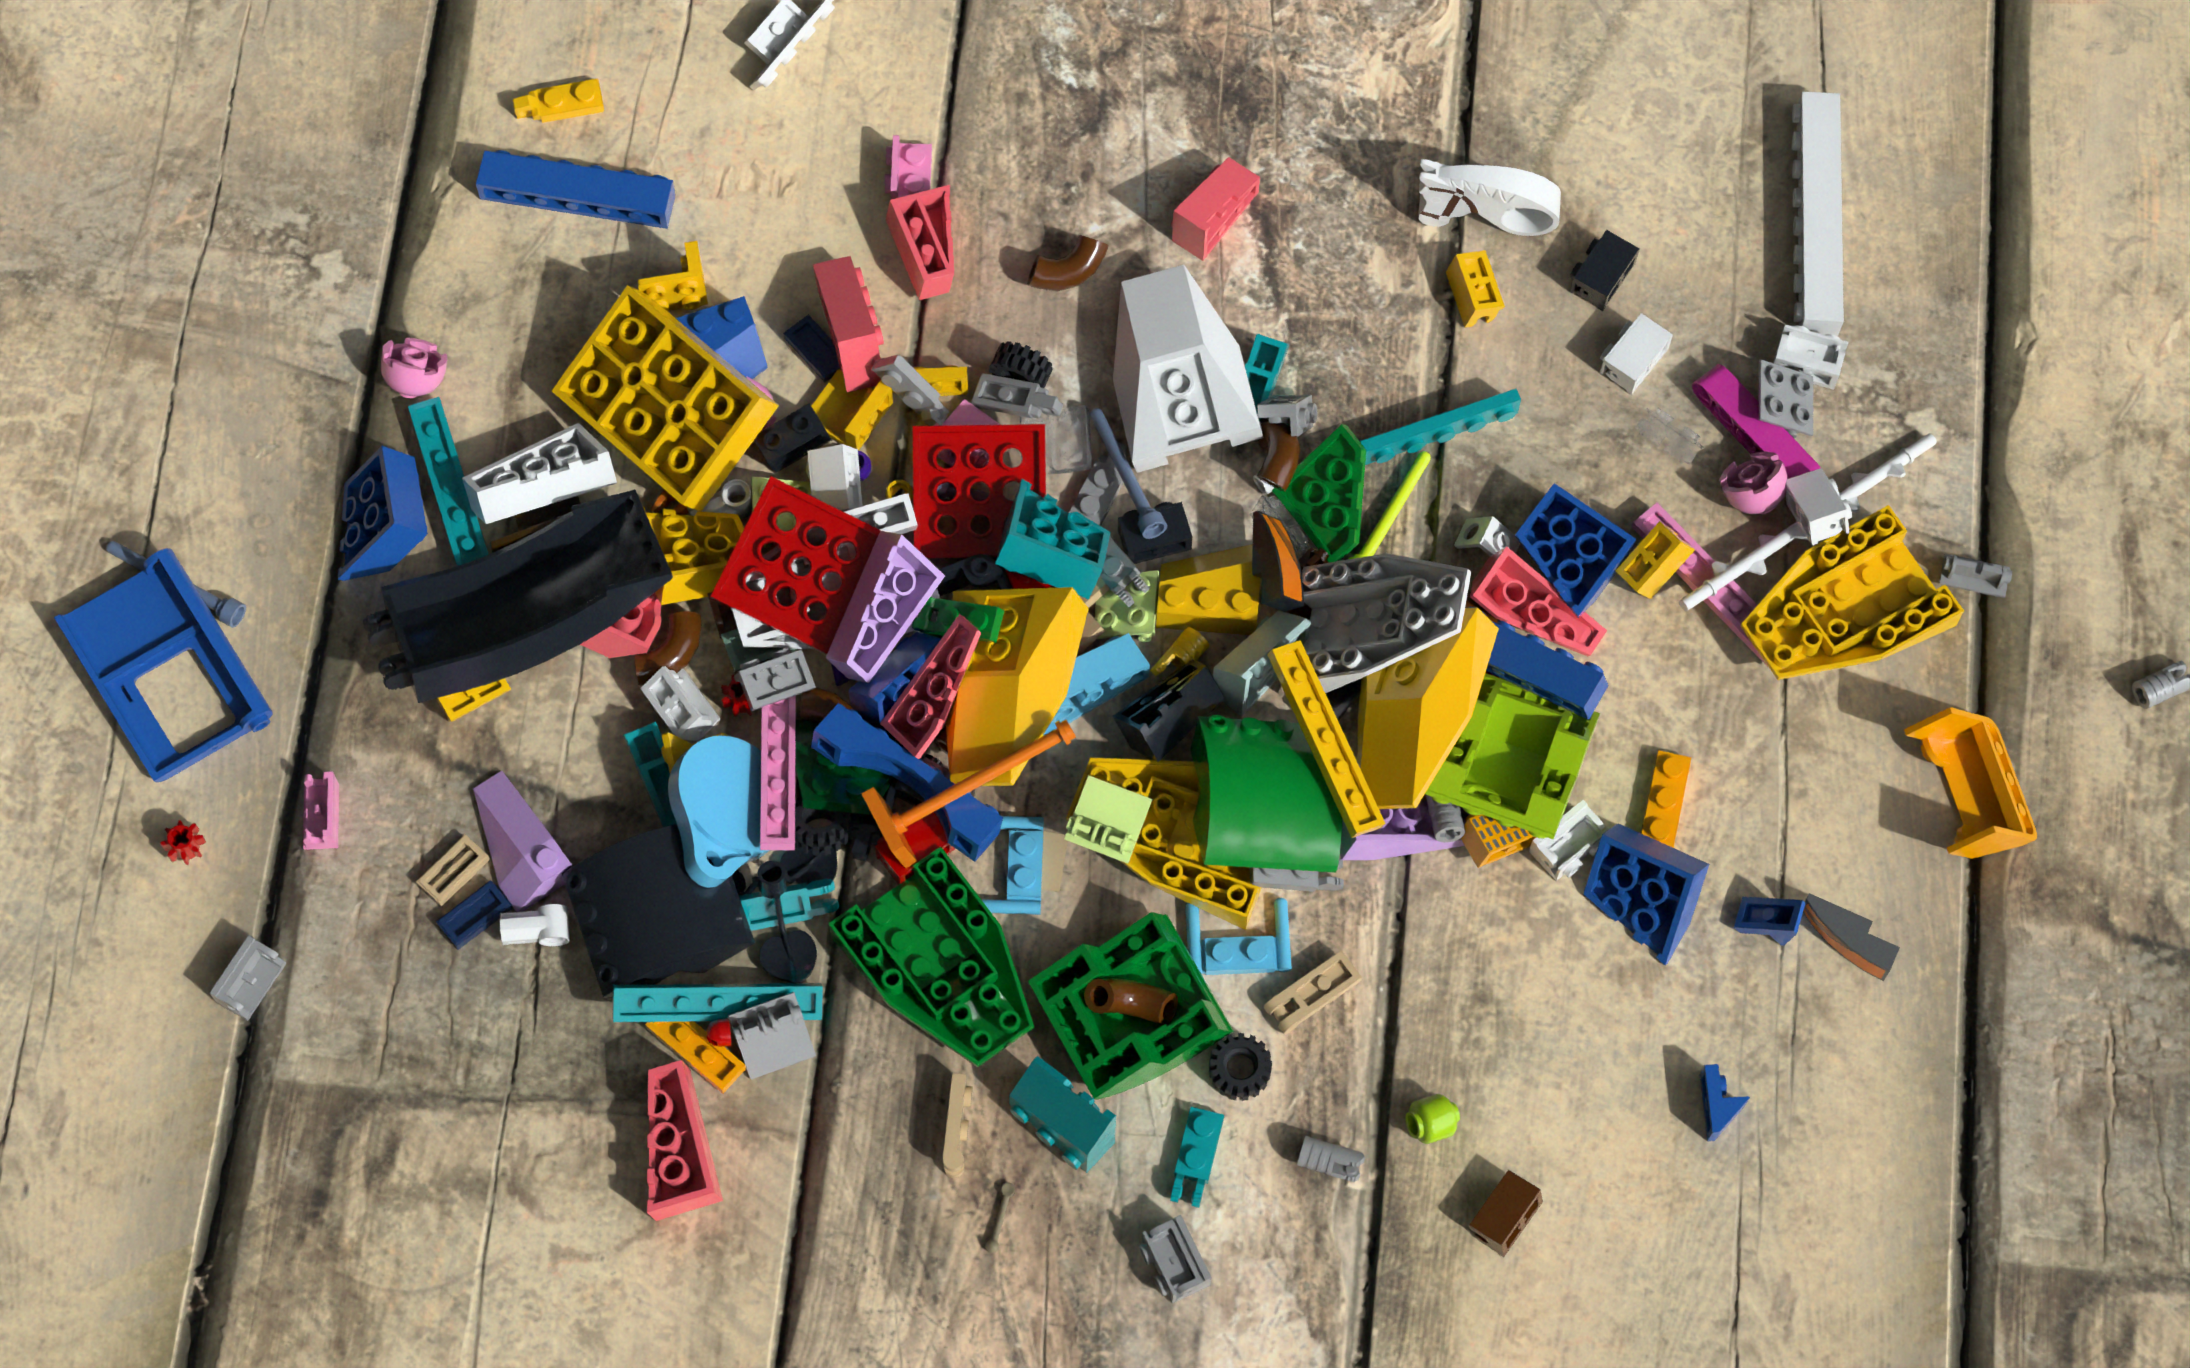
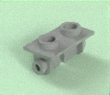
(1975, 575)

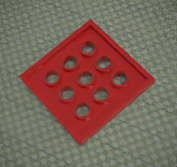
(962, 441)
(762, 529)

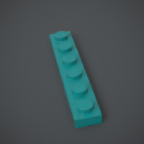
(1442, 427)
(447, 481)
(706, 1001)

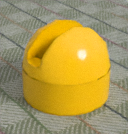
(895, 486)

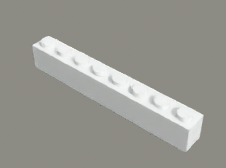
(1819, 213)

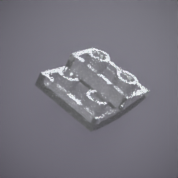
(1066, 440)

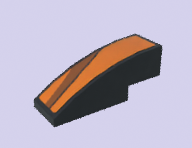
(1276, 564)

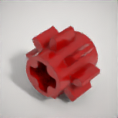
(739, 705)
(180, 850)

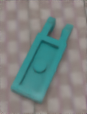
(794, 901)
(1197, 1152)

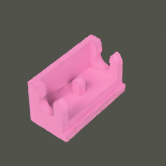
(321, 812)

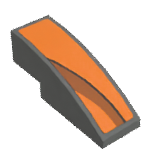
(1850, 936)

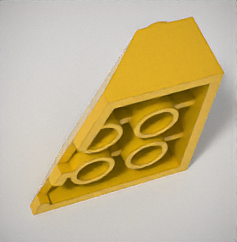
(694, 550)
(1210, 593)

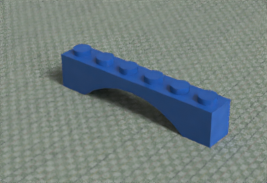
(853, 742)

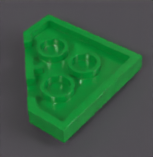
(1329, 493)

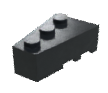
(1169, 710)

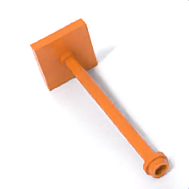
(896, 824)

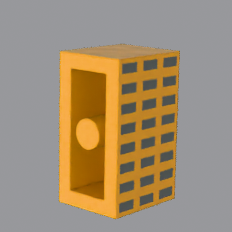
(1490, 841)

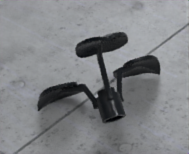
(795, 954)

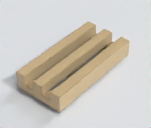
(461, 879)

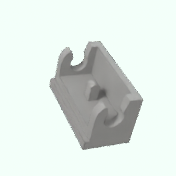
(247, 978)

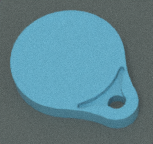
(717, 807)

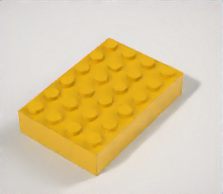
(664, 398)

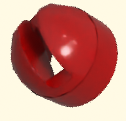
(719, 1033)

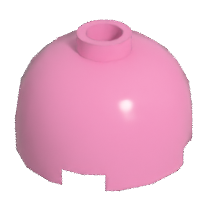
(412, 367)
(1755, 484)

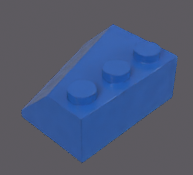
(731, 334)
(381, 514)
(1574, 547)
(878, 696)
(1646, 887)

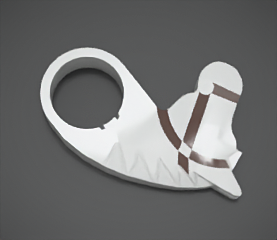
(1503, 195)

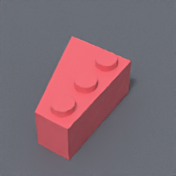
(1213, 207)
(924, 240)

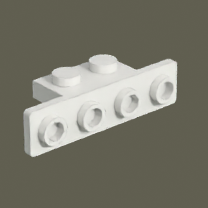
(779, 34)

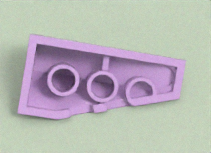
(521, 848)

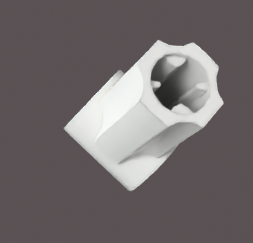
(722, 502)
(546, 926)

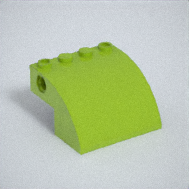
(1515, 759)

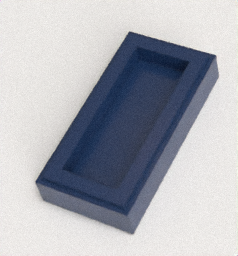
(814, 347)
(474, 914)

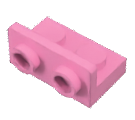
(909, 168)

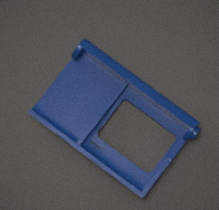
(144, 627)

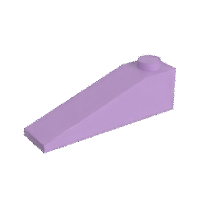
(1405, 833)

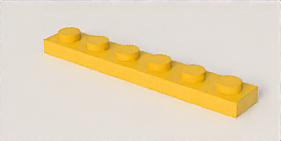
(1326, 739)

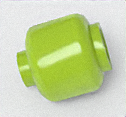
(1432, 1118)

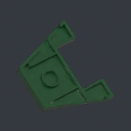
(832, 786)

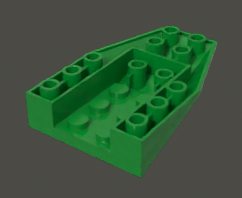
(939, 960)

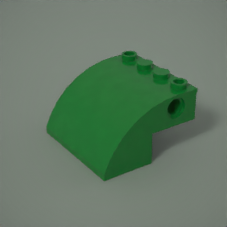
(1262, 797)
(1122, 1049)

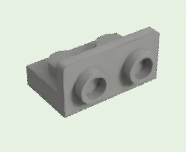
(1296, 407)
(775, 679)

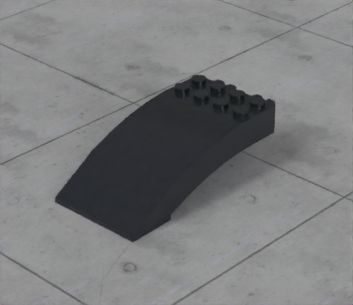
(520, 601)

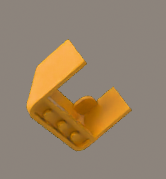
(1980, 781)

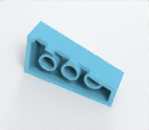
(1102, 676)

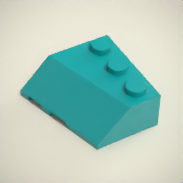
(1052, 543)
(1062, 1116)

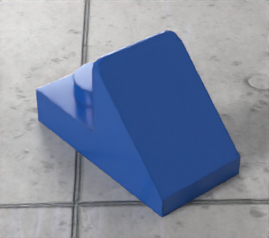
(1770, 917)
(1717, 1110)

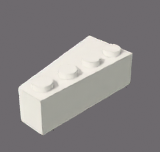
(540, 475)

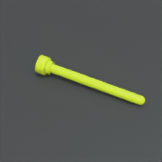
(1395, 505)

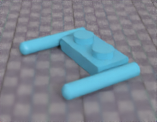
(1024, 867)
(1240, 954)

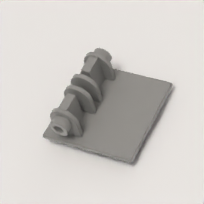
(1786, 398)
(772, 1035)

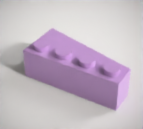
(883, 606)

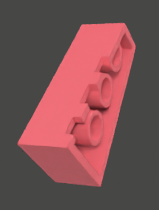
(850, 321)
(680, 1156)

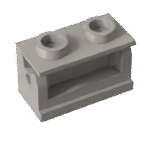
(1175, 1260)

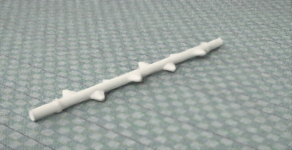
(1770, 544)

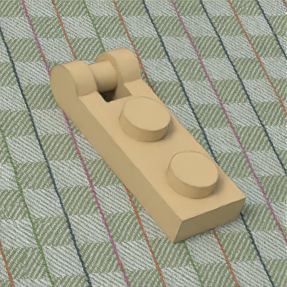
(1313, 991)
(956, 1127)

